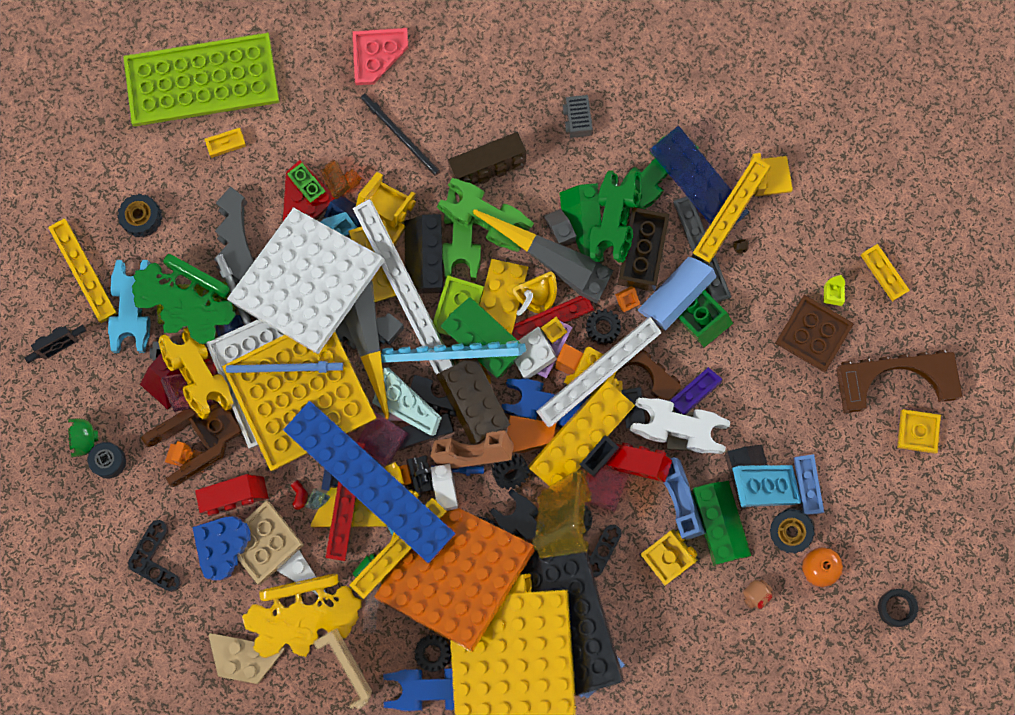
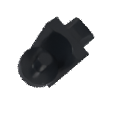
(420, 474)

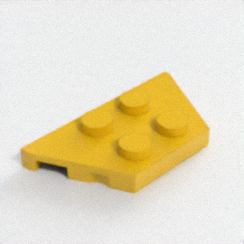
(362, 515)

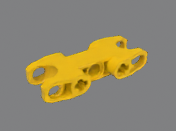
(200, 382)

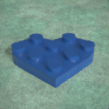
(219, 546)

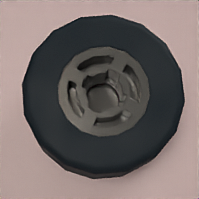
(113, 459)

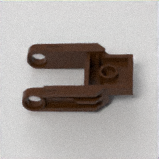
(212, 432)

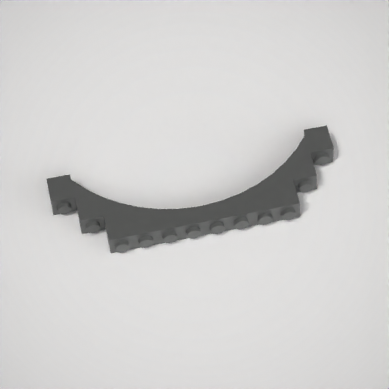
(238, 257)

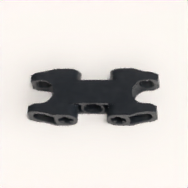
(522, 519)

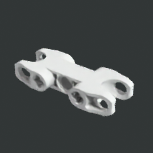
(666, 422)

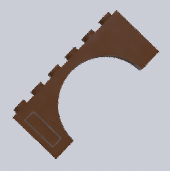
(937, 369)

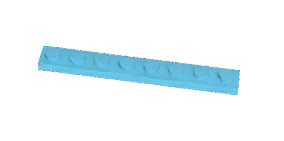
(457, 351)

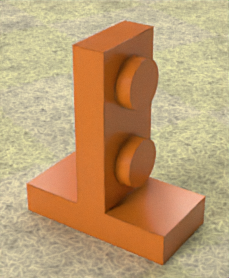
(181, 454)

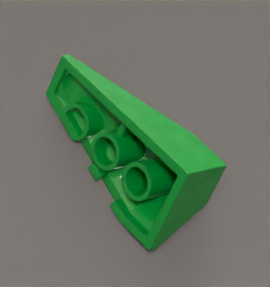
(583, 211)

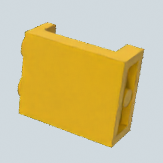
(389, 203)

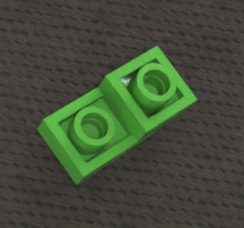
(306, 182)

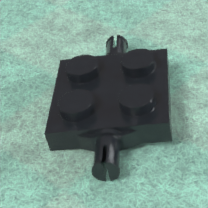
(54, 343)

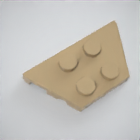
(238, 660)

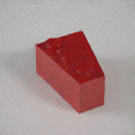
(231, 494)

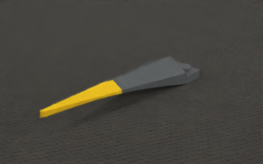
(574, 268)
(364, 331)

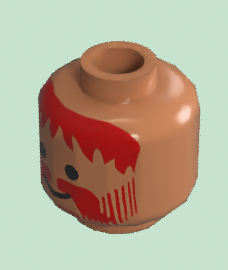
(757, 594)

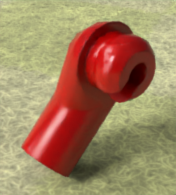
(301, 495)

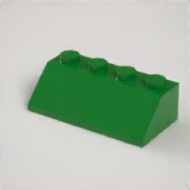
(472, 325)
(721, 522)

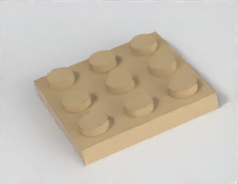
(270, 543)

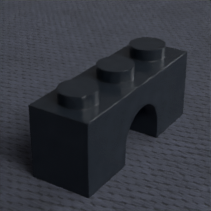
(423, 388)

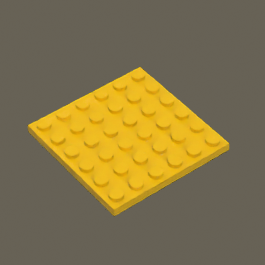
(277, 397)
(520, 660)

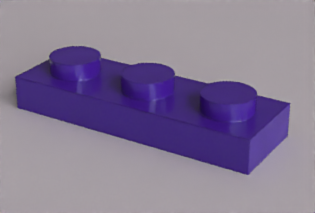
(696, 391)

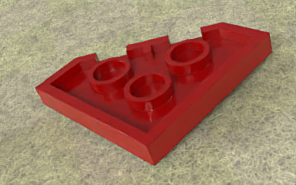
(295, 199)

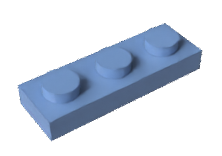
(808, 484)

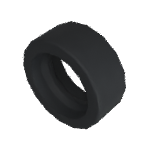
(913, 605)

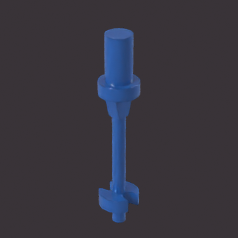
(468, 470)

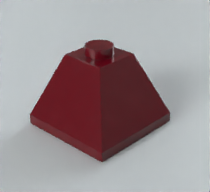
(152, 380)

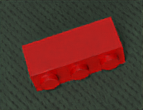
(641, 462)

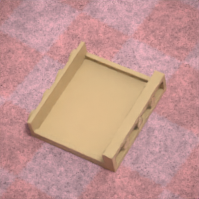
(349, 665)

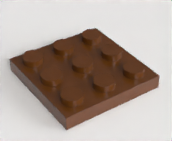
(814, 333)

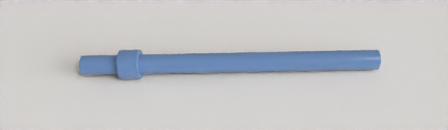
(321, 367)

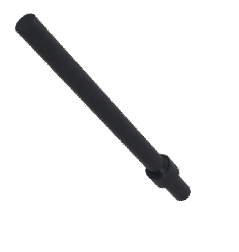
(375, 109)

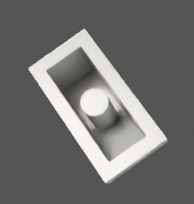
(444, 486)

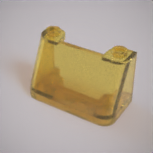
(562, 517)

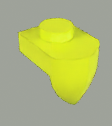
(835, 291)

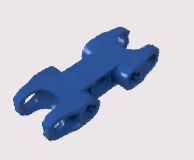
(534, 399)
(417, 690)

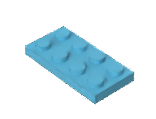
(766, 485)

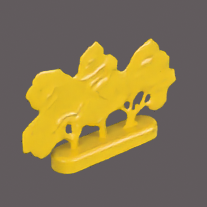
(300, 622)

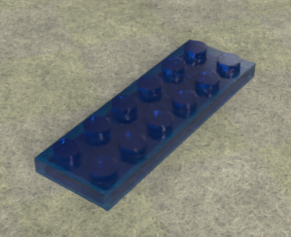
(693, 173)

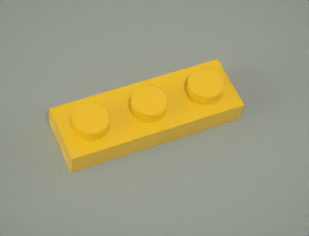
(885, 272)

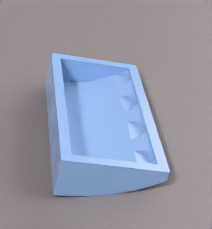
(678, 292)

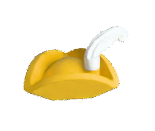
(537, 293)

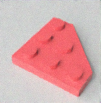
(376, 52)

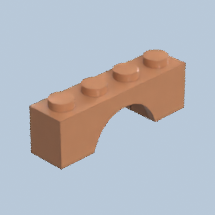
(495, 448)

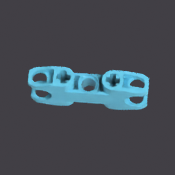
(130, 318)

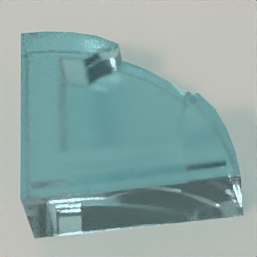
(316, 500)

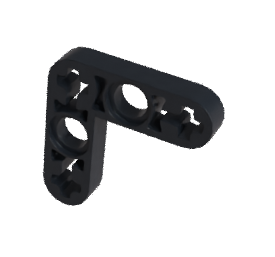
(596, 558)
(147, 564)

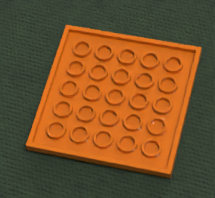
(462, 583)

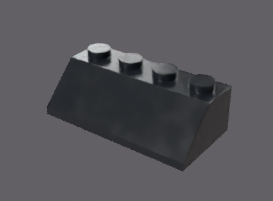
(424, 252)

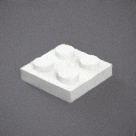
(537, 355)

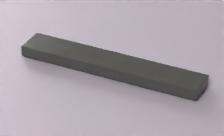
(694, 232)

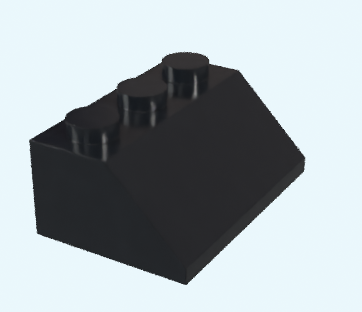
(744, 456)

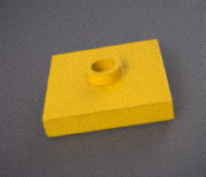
(919, 431)

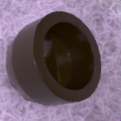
(740, 246)

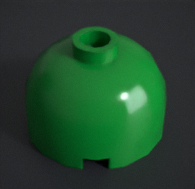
(81, 436)

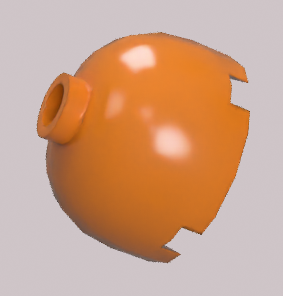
(814, 569)

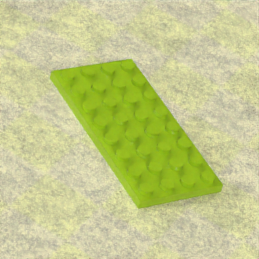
(201, 79)

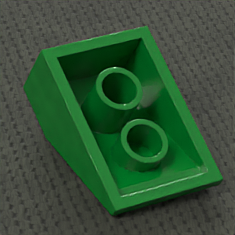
(705, 319)

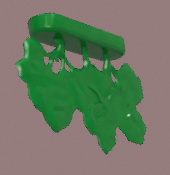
(180, 305)

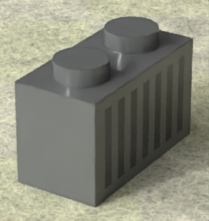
(578, 116)

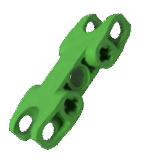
(470, 200)
(461, 248)

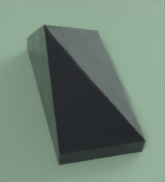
(599, 456)

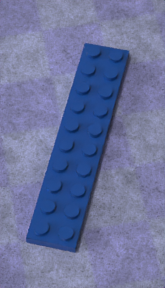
(369, 482)

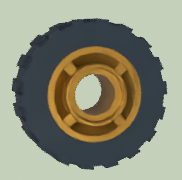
(132, 208)
(789, 543)

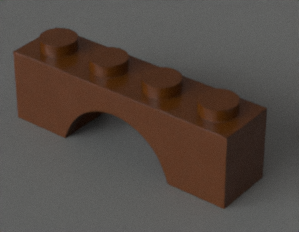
(664, 385)

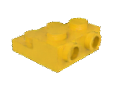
(669, 556)

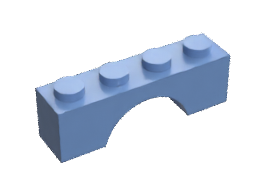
(687, 514)

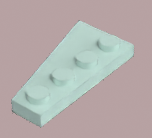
(407, 404)

